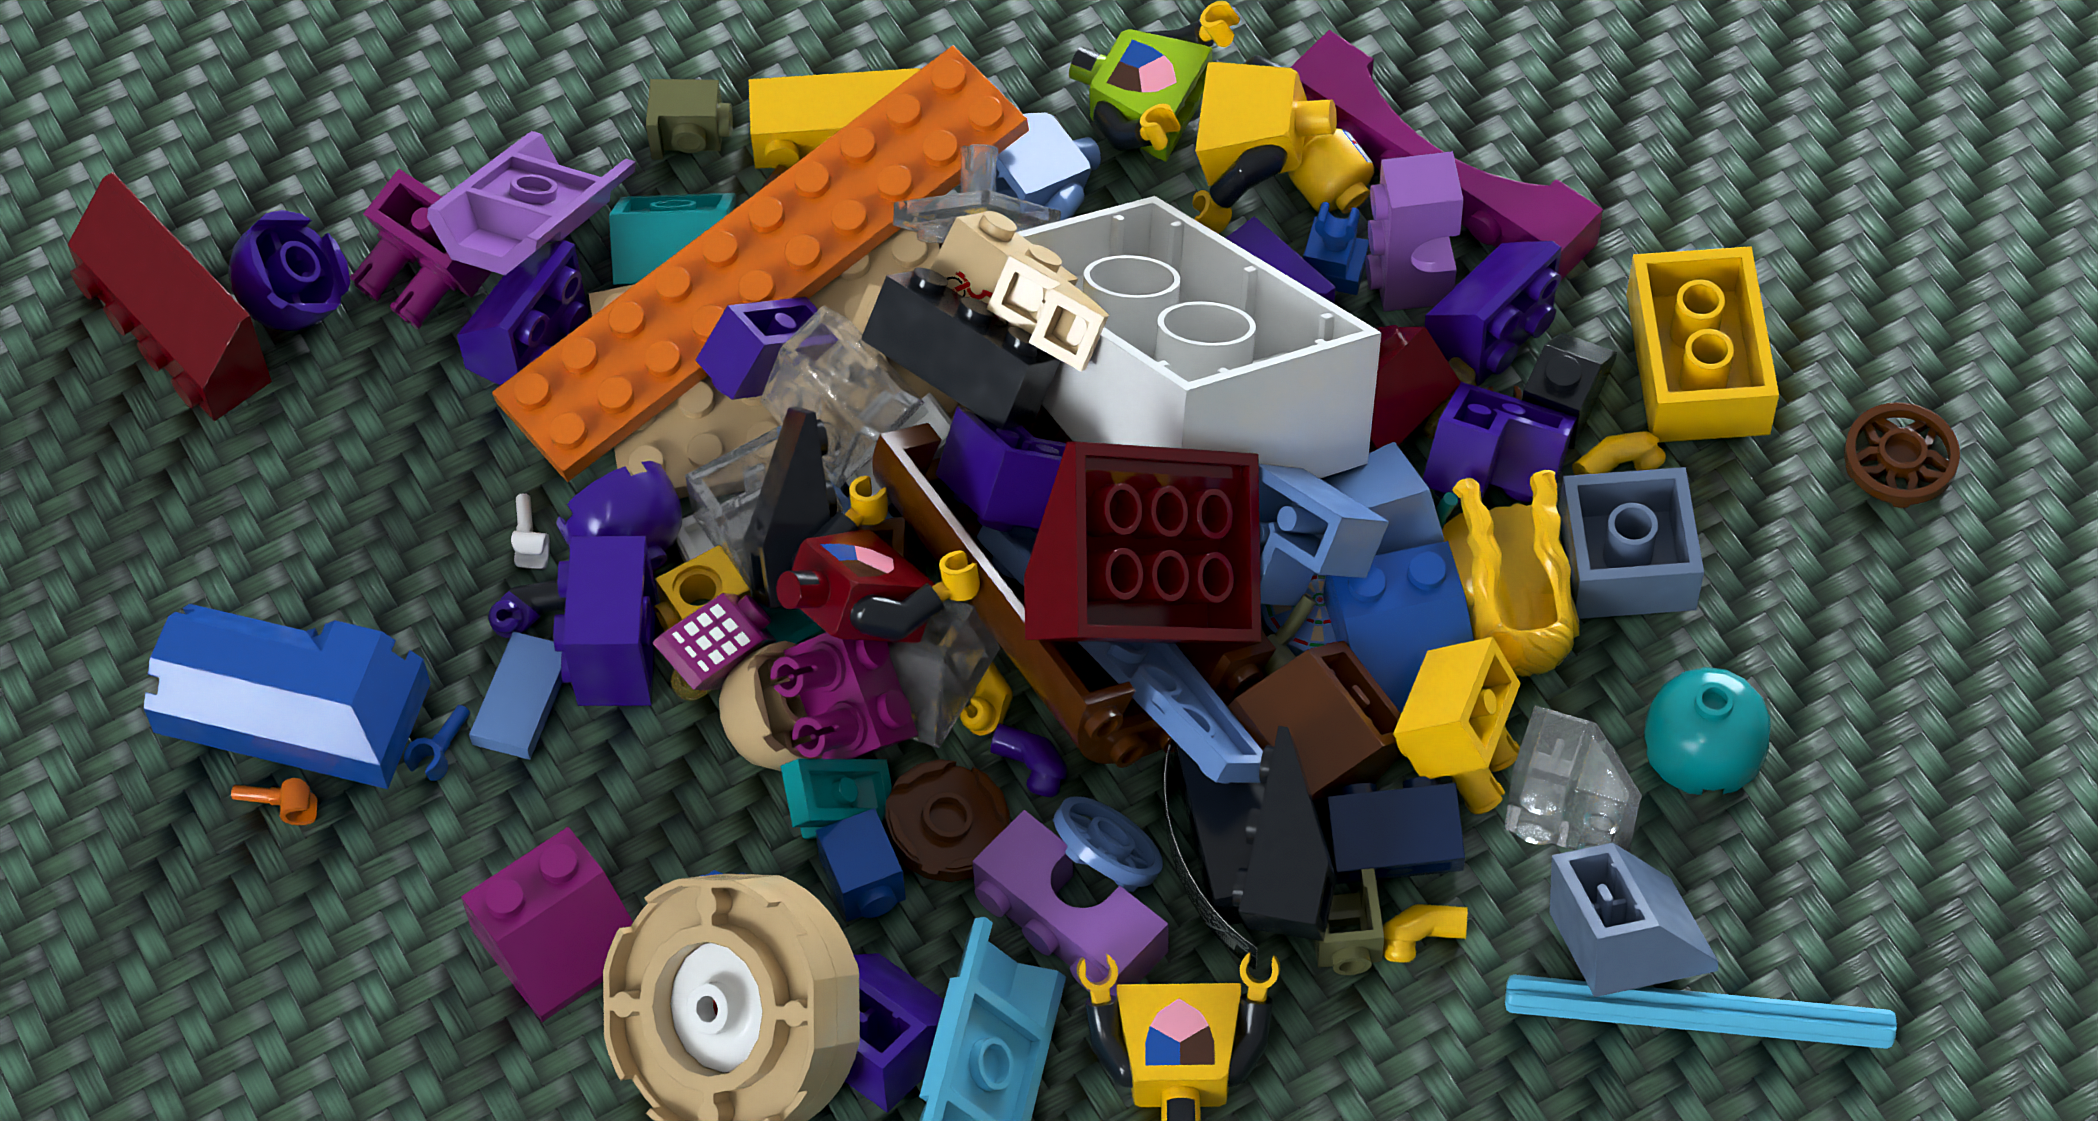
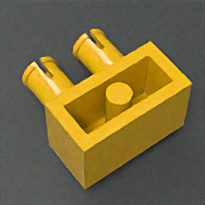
(1459, 719)

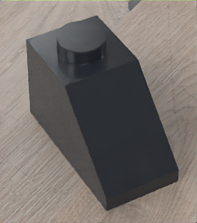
(1569, 378)

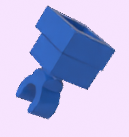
(1337, 250)

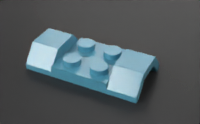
(991, 1036)

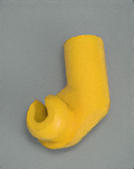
(988, 703)
(1417, 923)

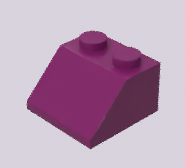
(548, 922)

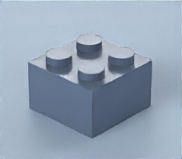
(1631, 542)

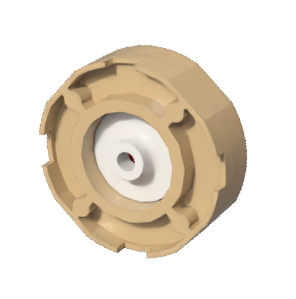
(732, 1001)

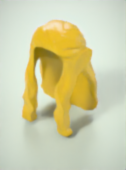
(1516, 575)

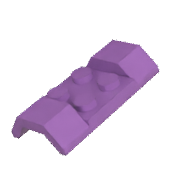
(519, 205)

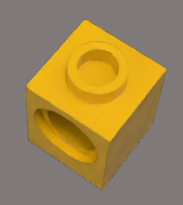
(696, 579)

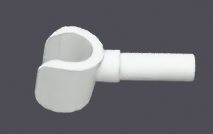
(530, 547)

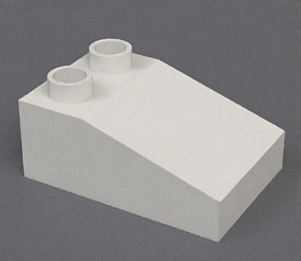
(1208, 346)

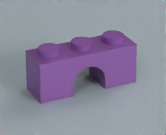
(1411, 228)
(1021, 879)

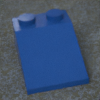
(1399, 613)

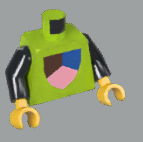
(1152, 80)

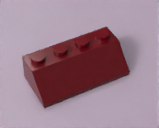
(166, 301)

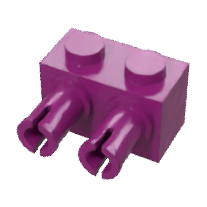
(405, 237)
(847, 695)

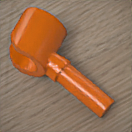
(296, 801)

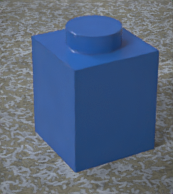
(861, 865)

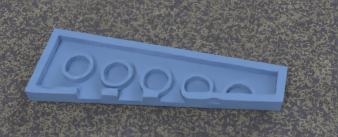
(1163, 681)

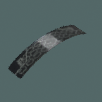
(1227, 935)

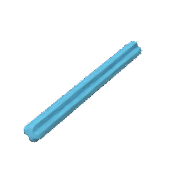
(1703, 1012)

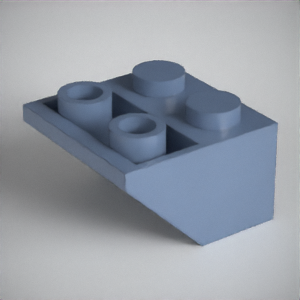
(1624, 921)

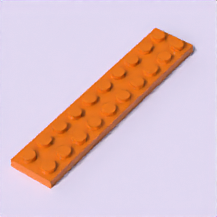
(772, 247)

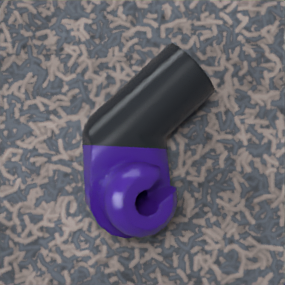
(524, 606)

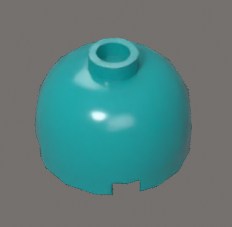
(1707, 731)

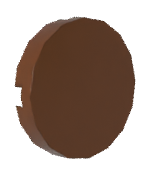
(943, 818)

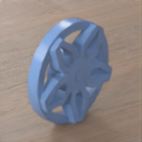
(1107, 842)

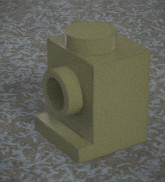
(686, 116)

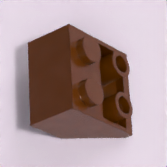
(1333, 713)

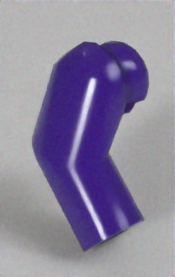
(1038, 755)

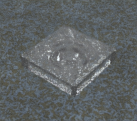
(935, 215)

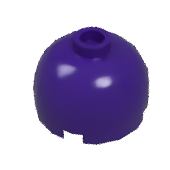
(287, 272)
(628, 507)

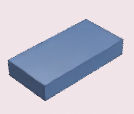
(519, 697)

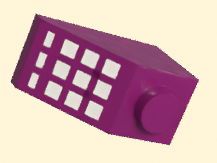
(715, 640)

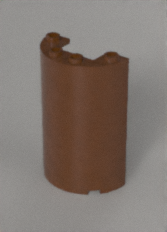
(1069, 681)

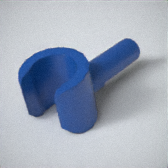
(436, 746)

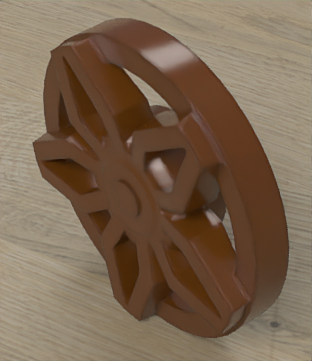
(1901, 454)

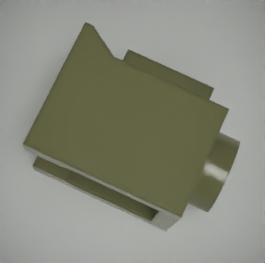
(1353, 951)

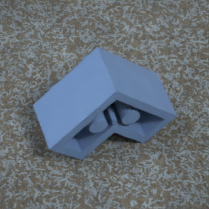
(1310, 530)

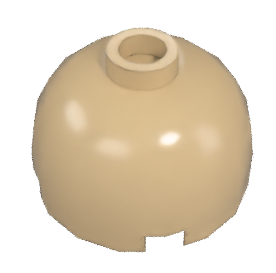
(756, 715)

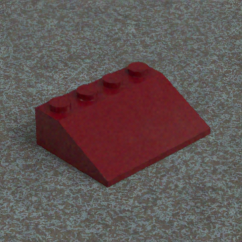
(1147, 548)

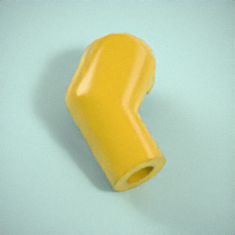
(1621, 448)

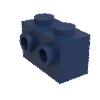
(1396, 830)

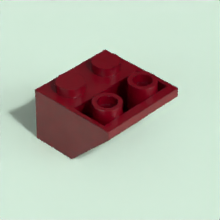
(1409, 383)

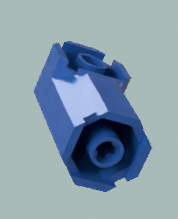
(287, 693)

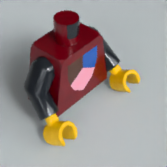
(863, 586)

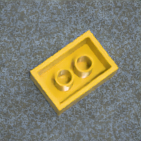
(1702, 344)

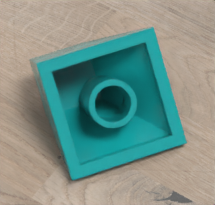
(655, 228)

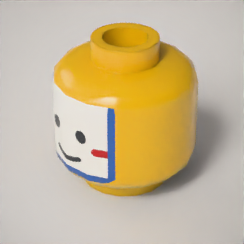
(1333, 172)

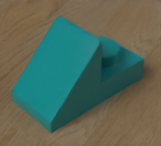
(833, 790)

